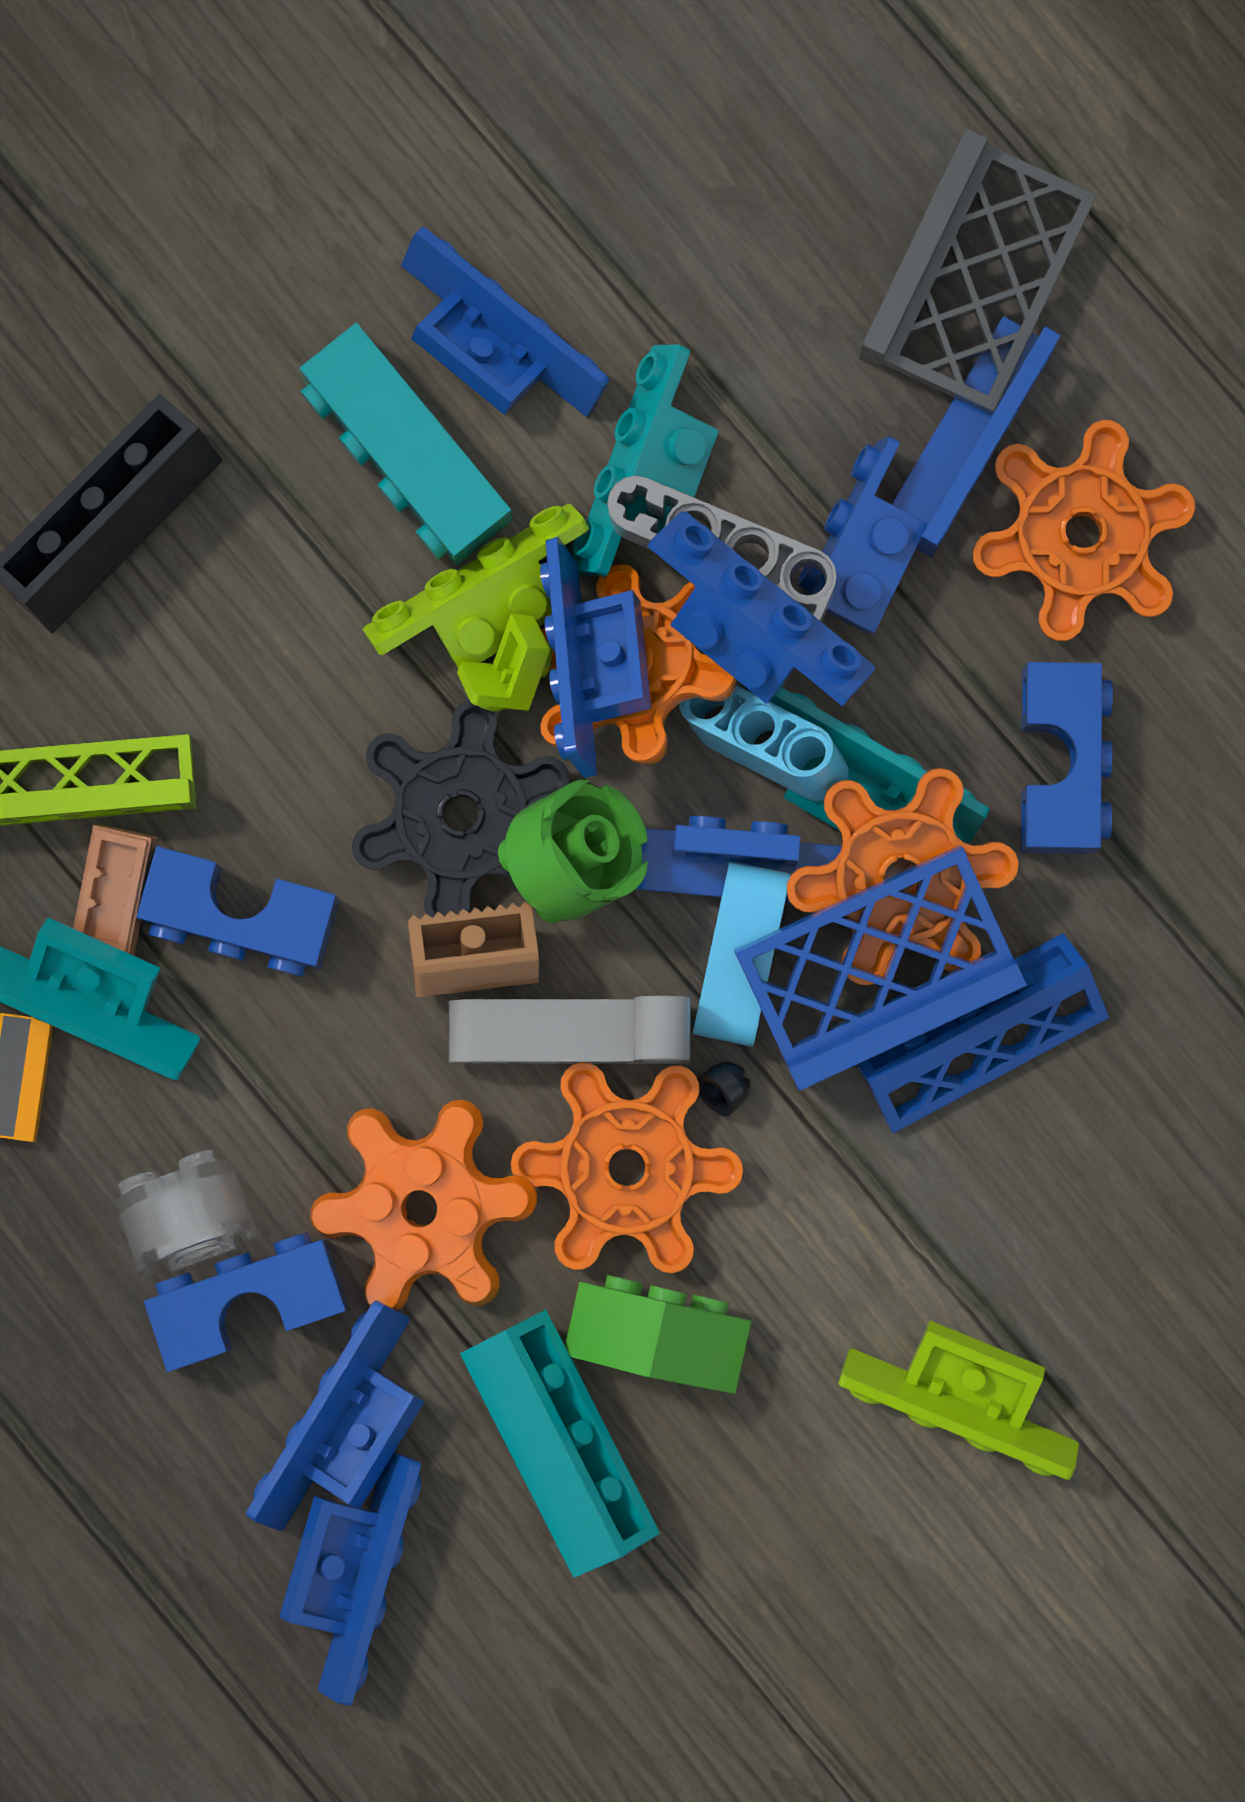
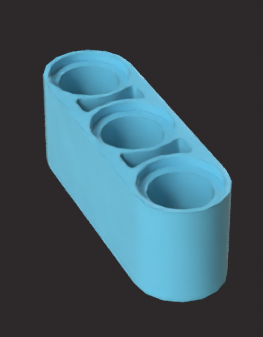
(779, 757)
(747, 911)

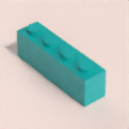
(405, 445)
(560, 1444)

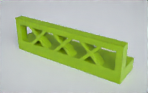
(100, 800)

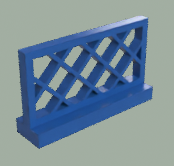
(902, 1016)

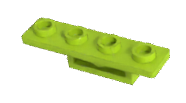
(475, 602)
(969, 1392)

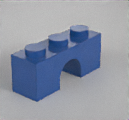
(1070, 705)
(183, 901)
(192, 1316)

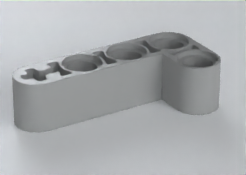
(784, 553)
(570, 1031)

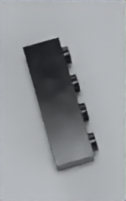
(106, 513)

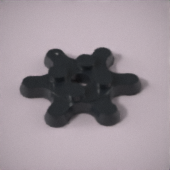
(426, 785)

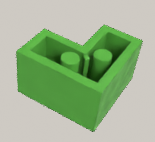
(658, 1334)

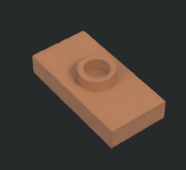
(114, 885)

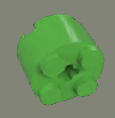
(575, 851)

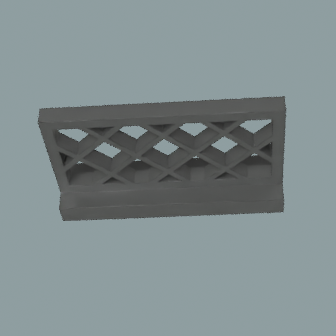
(929, 250)

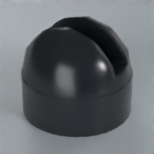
(724, 1087)

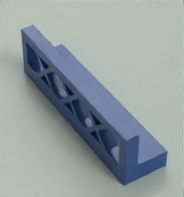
(969, 438)
(1051, 975)

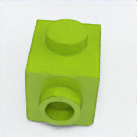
(516, 671)

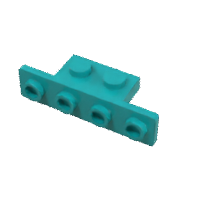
(651, 444)
(886, 776)
(95, 996)

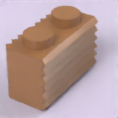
(473, 950)

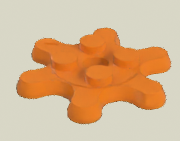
(1090, 489)
(673, 667)
(881, 836)
(671, 1174)
(463, 1195)

